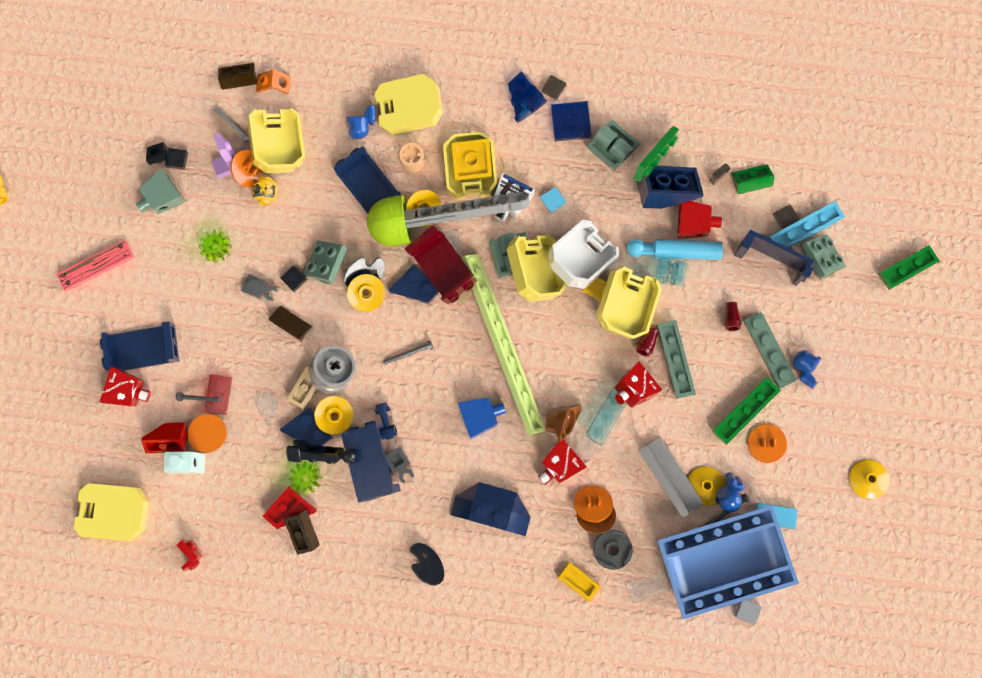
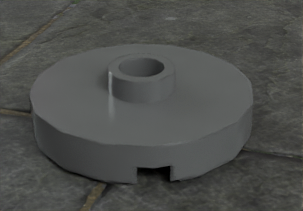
(623, 549)

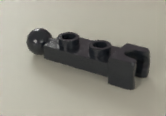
(315, 453)

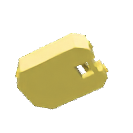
(415, 104)
(276, 148)
(457, 188)
(533, 272)
(626, 310)
(113, 512)

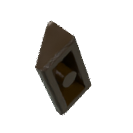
(237, 76)
(290, 323)
(301, 532)

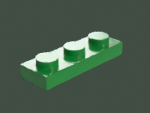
(909, 267)

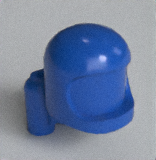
(360, 124)
(806, 363)
(728, 496)

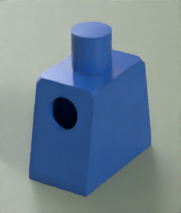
(480, 415)

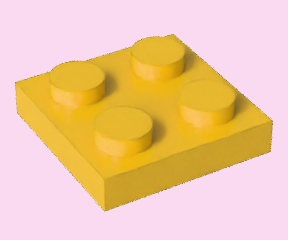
(472, 160)

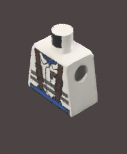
(510, 185)

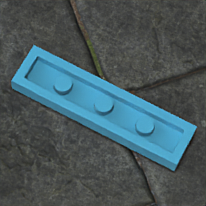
(809, 225)

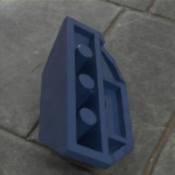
(492, 508)

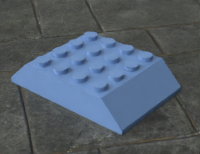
(727, 562)

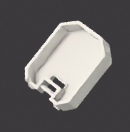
(576, 261)

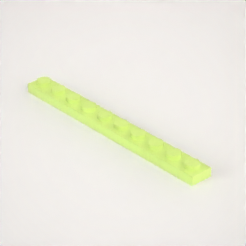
(504, 347)

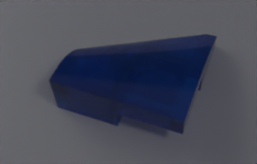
(525, 96)

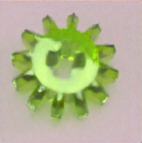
(212, 252)
(312, 474)

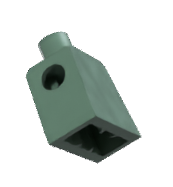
(159, 194)

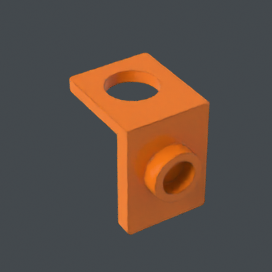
(270, 80)

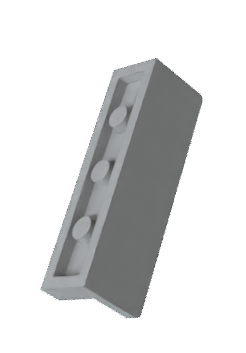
(671, 477)

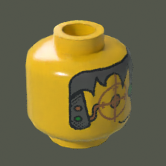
(264, 191)

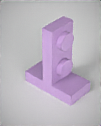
(222, 164)

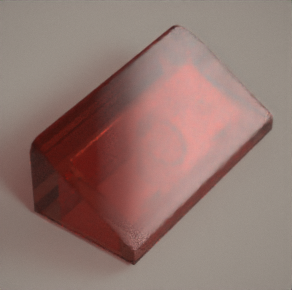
(218, 387)

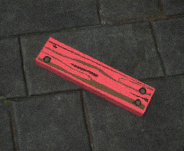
(95, 266)

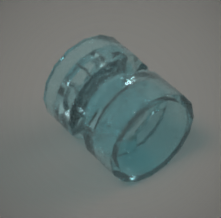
(671, 272)

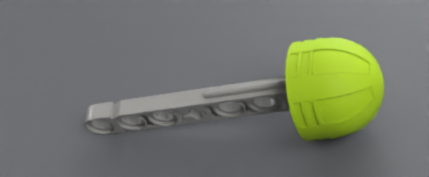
(391, 222)

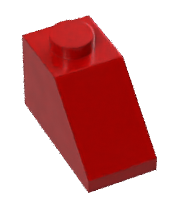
(166, 438)

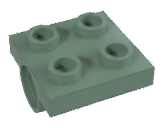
(613, 145)
(500, 255)
(825, 256)
(325, 261)

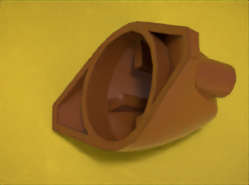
(562, 420)

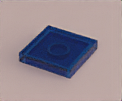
(571, 121)

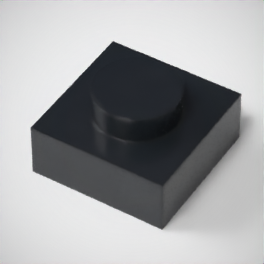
(156, 153)
(176, 159)
(293, 278)

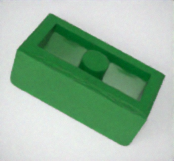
(753, 179)

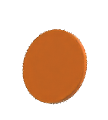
(243, 170)
(207, 433)
(767, 443)
(593, 504)

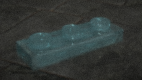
(605, 419)

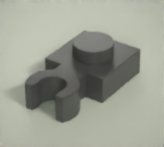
(257, 287)
(397, 462)

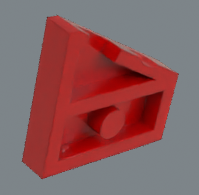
(287, 505)

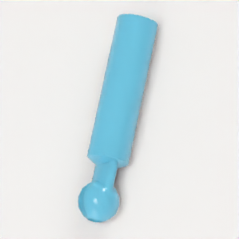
(677, 249)

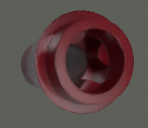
(732, 317)
(646, 344)

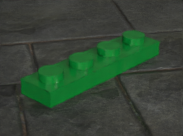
(654, 157)
(746, 411)

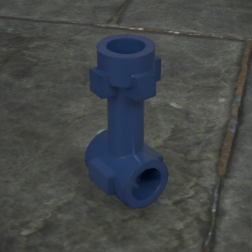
(388, 431)

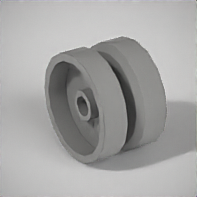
(332, 358)

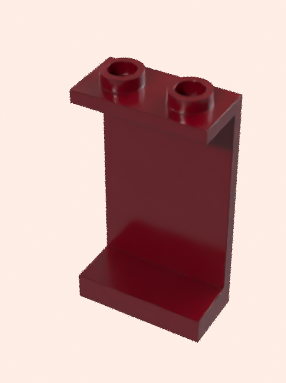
(441, 264)

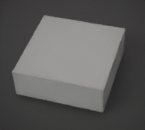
(748, 612)

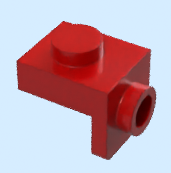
(189, 549)

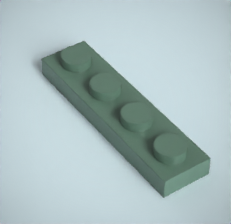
(770, 350)
(676, 359)

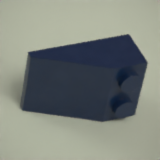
(669, 186)

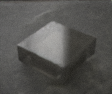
(554, 87)
(719, 174)
(786, 216)

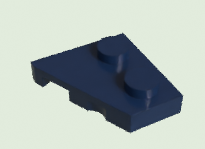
(415, 286)
(305, 428)

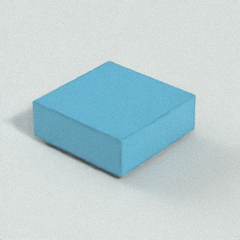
(553, 200)

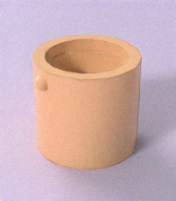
(412, 157)

